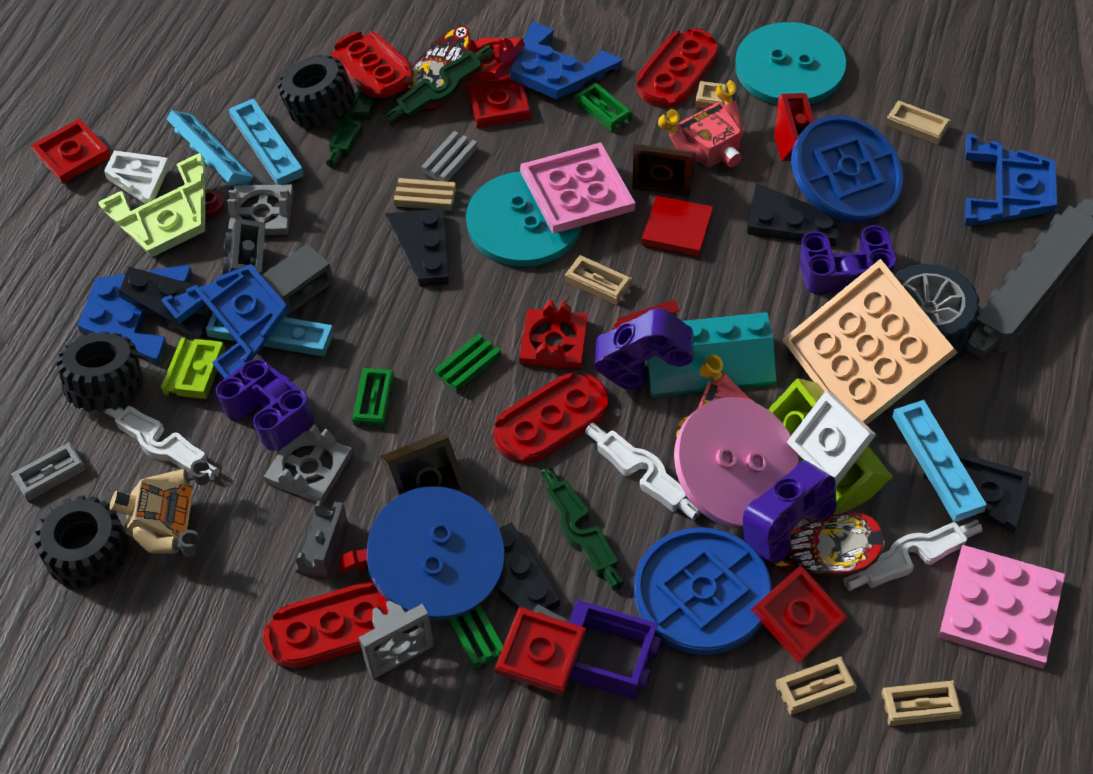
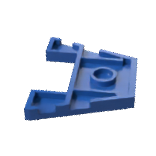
(552, 71)
(1023, 184)
(243, 306)
(112, 314)

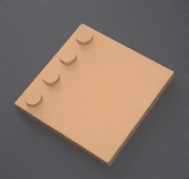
(870, 343)

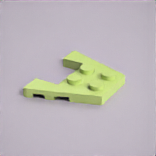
(168, 218)

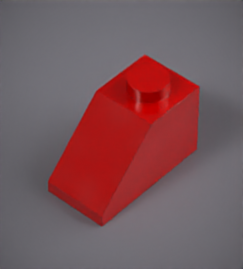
(792, 118)

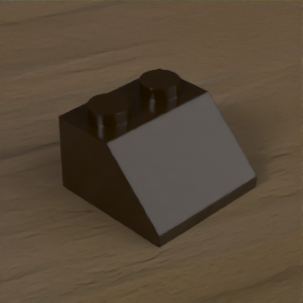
(663, 169)
(424, 464)

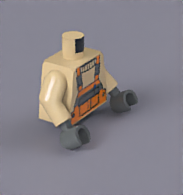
(161, 510)

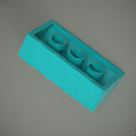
(740, 342)

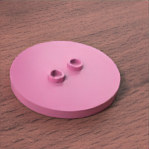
(731, 456)

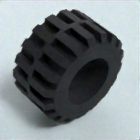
(316, 91)
(100, 371)
(68, 524)

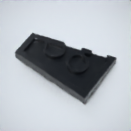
(787, 217)
(146, 291)

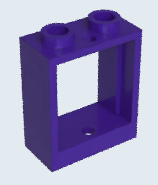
(621, 625)

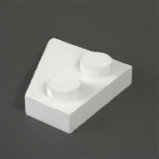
(137, 173)

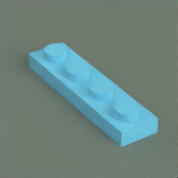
(266, 142)
(215, 154)
(289, 335)
(939, 461)

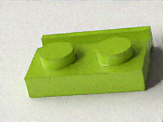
(192, 368)

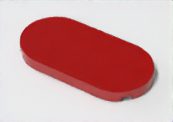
(374, 64)
(677, 67)
(550, 417)
(322, 626)

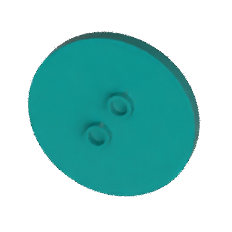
(790, 60)
(510, 226)

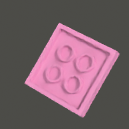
(577, 187)
(1002, 606)

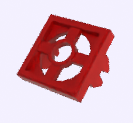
(504, 51)
(548, 355)

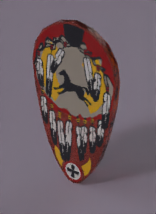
(443, 51)
(835, 545)

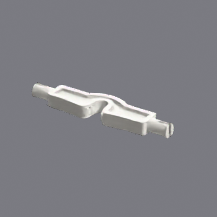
(148, 431)
(654, 482)
(928, 547)

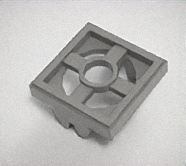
(241, 193)
(298, 485)
(402, 645)

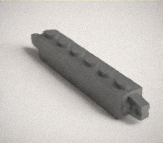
(1034, 280)

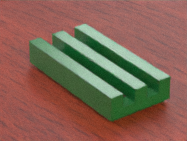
(599, 108)
(464, 359)
(370, 418)
(490, 632)

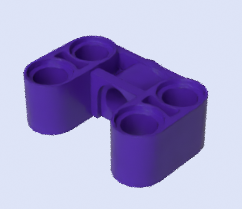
(830, 272)
(624, 350)
(284, 406)
(800, 494)

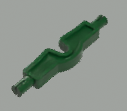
(427, 93)
(348, 129)
(588, 541)

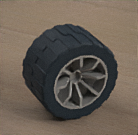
(945, 299)

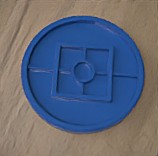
(847, 169)
(435, 552)
(701, 590)

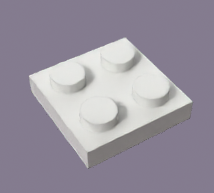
(831, 436)

